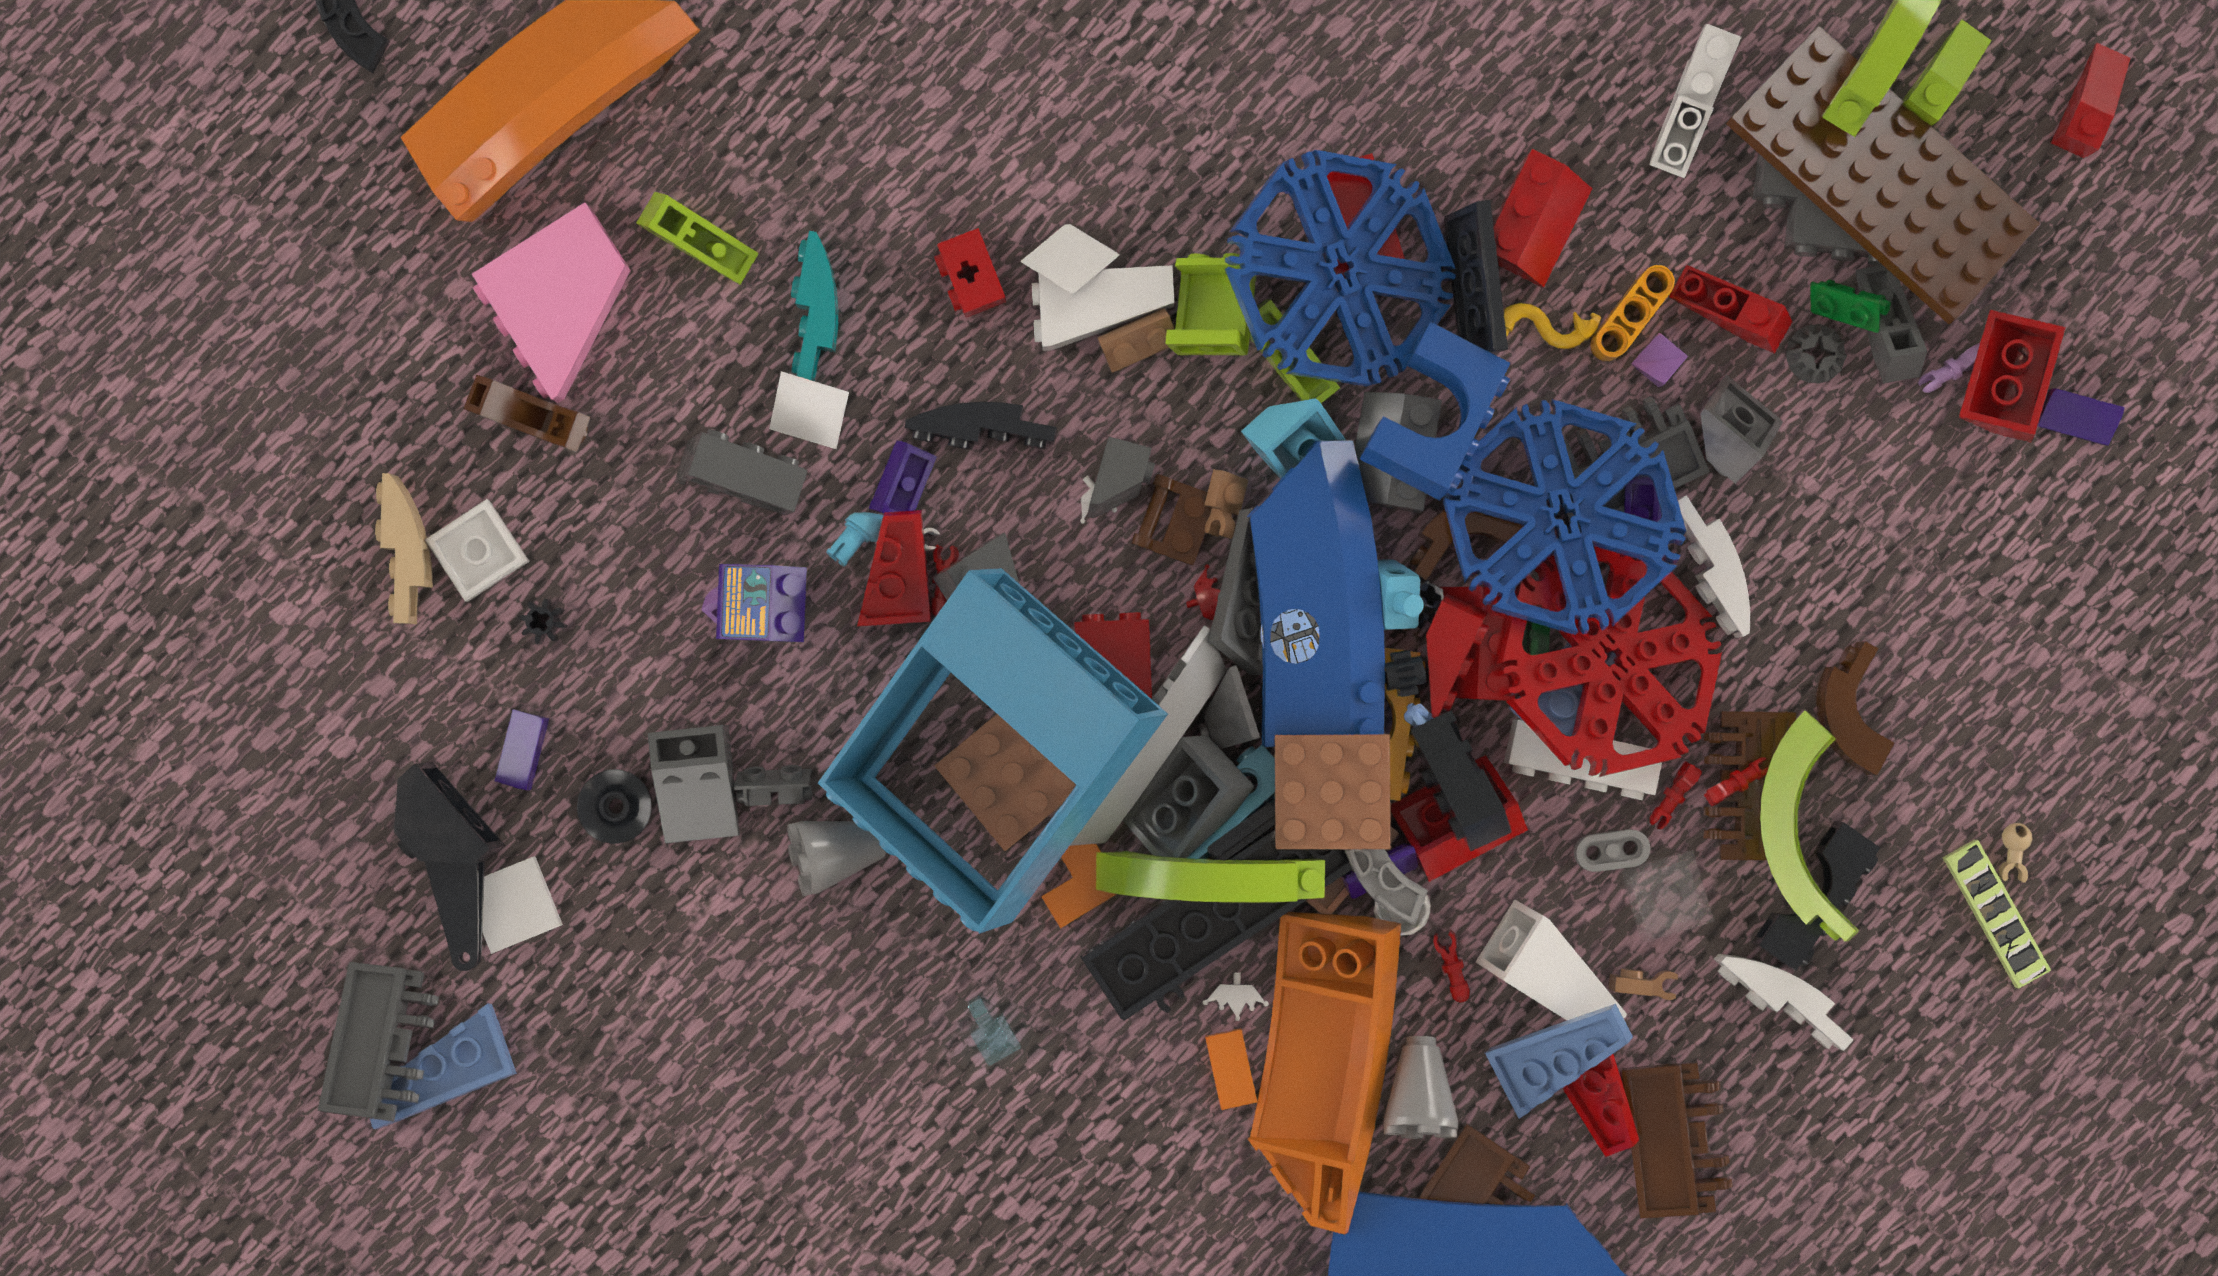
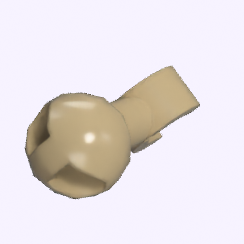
(2016, 844)

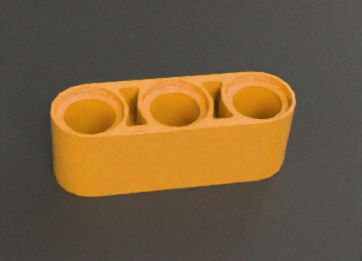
(1647, 304)

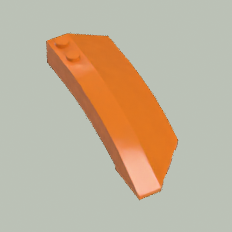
(539, 95)
(1326, 1058)

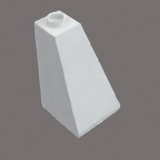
(1543, 965)

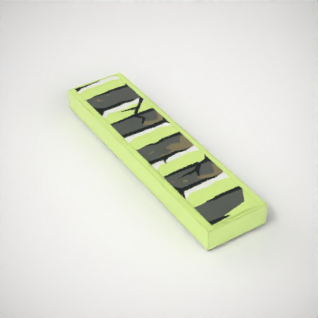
(1996, 913)

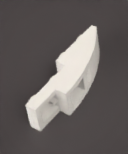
(1694, 100)
(1724, 577)
(1775, 987)

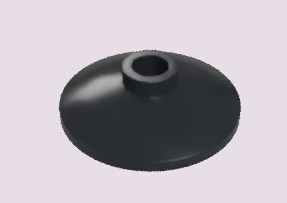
(595, 809)

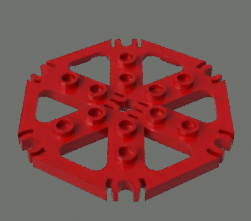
(1611, 685)

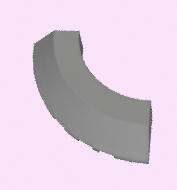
(1182, 698)

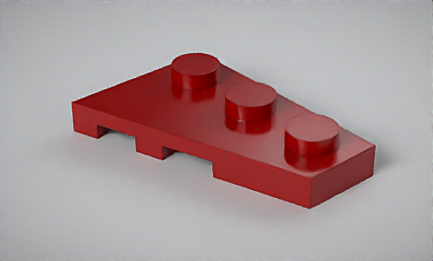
(898, 575)
(1604, 1107)

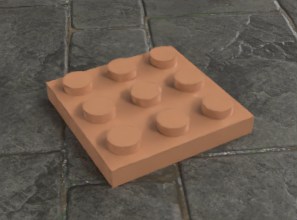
(1004, 781)
(1332, 791)

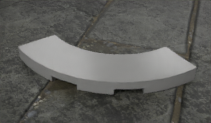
(1387, 883)

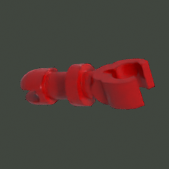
(939, 599)
(1684, 780)
(1737, 782)
(1453, 967)

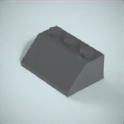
(1410, 411)

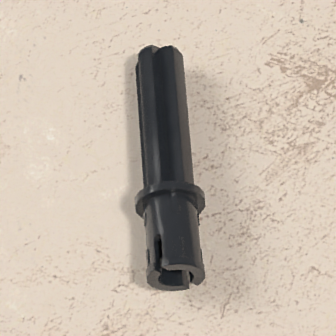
(1244, 833)

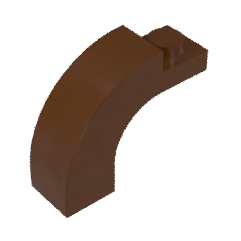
(527, 413)
(1439, 536)
(1839, 712)

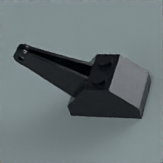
(454, 844)

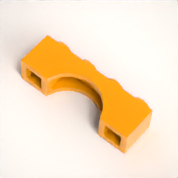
(1400, 740)

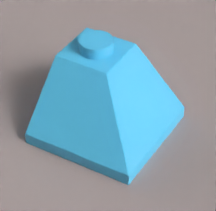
(1287, 431)

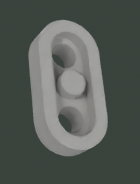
(1611, 850)

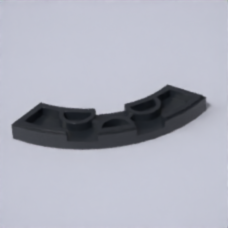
(353, 32)

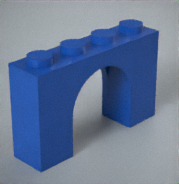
(1474, 380)

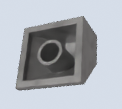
(1736, 429)
(1228, 713)

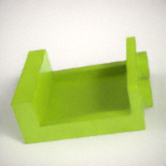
(1208, 310)

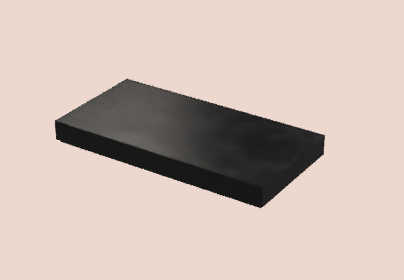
(1477, 277)

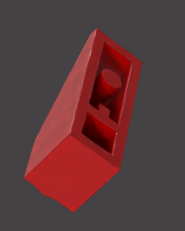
(2092, 103)

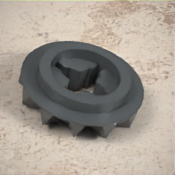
(1803, 364)

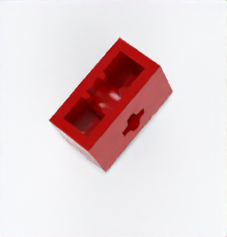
(970, 251)

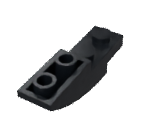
(966, 421)

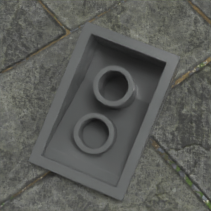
(1188, 798)

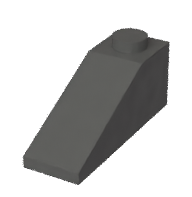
(1898, 344)

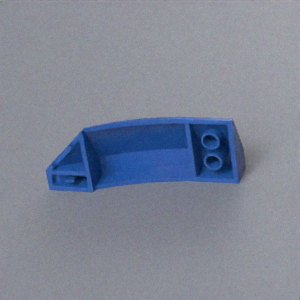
(1321, 558)
(1465, 1239)

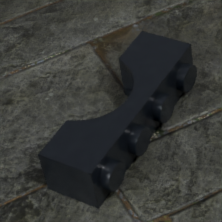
(1844, 859)

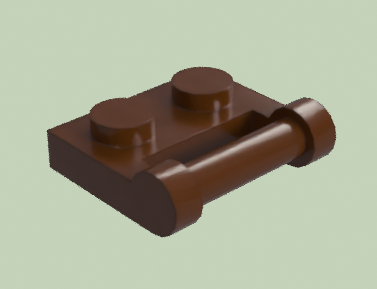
(1186, 524)

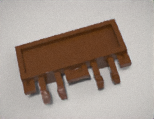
(1755, 737)
(1667, 1140)
(1475, 1171)

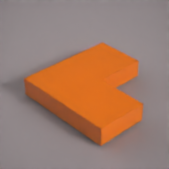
(1078, 893)

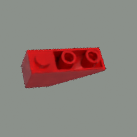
(1733, 308)
(1448, 645)

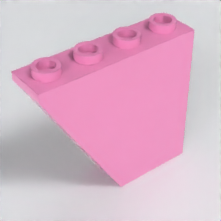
(555, 296)

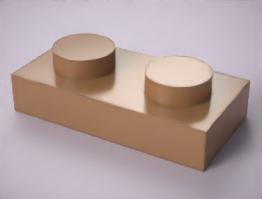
(1136, 340)

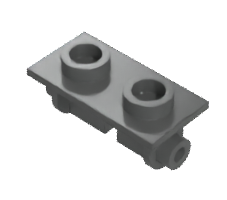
(756, 784)

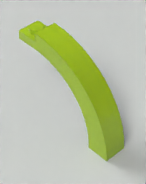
(1880, 63)
(1779, 825)
(1209, 880)

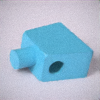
(1399, 595)

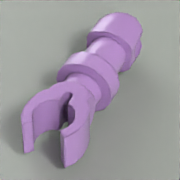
(1951, 370)

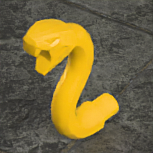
(1582, 328)

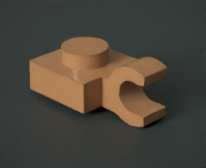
(1226, 499)
(1633, 982)

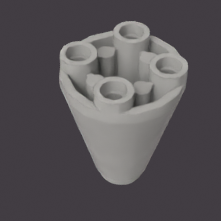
(830, 852)
(1420, 1094)

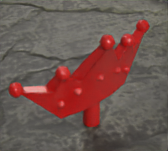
(1206, 595)

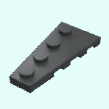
(1237, 613)

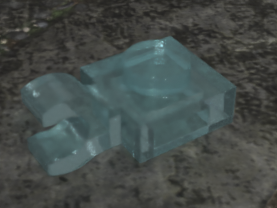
(993, 1036)

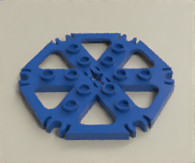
(1351, 245)
(1589, 494)

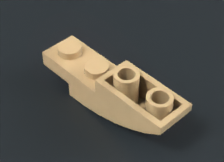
(404, 532)

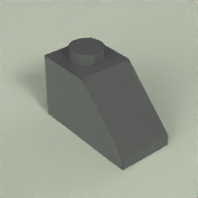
(1120, 475)

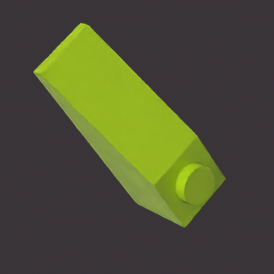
(1946, 73)
(696, 237)

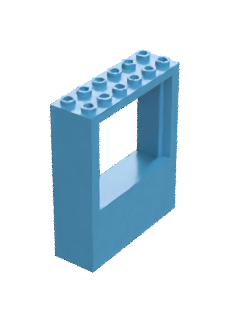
(1037, 681)

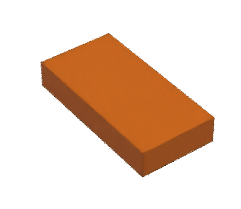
(1231, 1069)

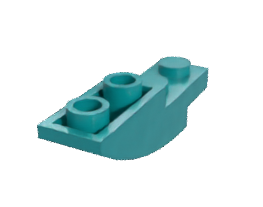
(815, 292)

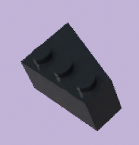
(1459, 783)

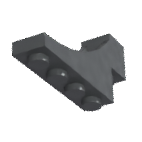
(1807, 225)

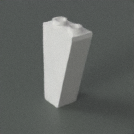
(1101, 304)

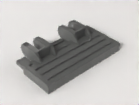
(1676, 440)
(369, 1038)

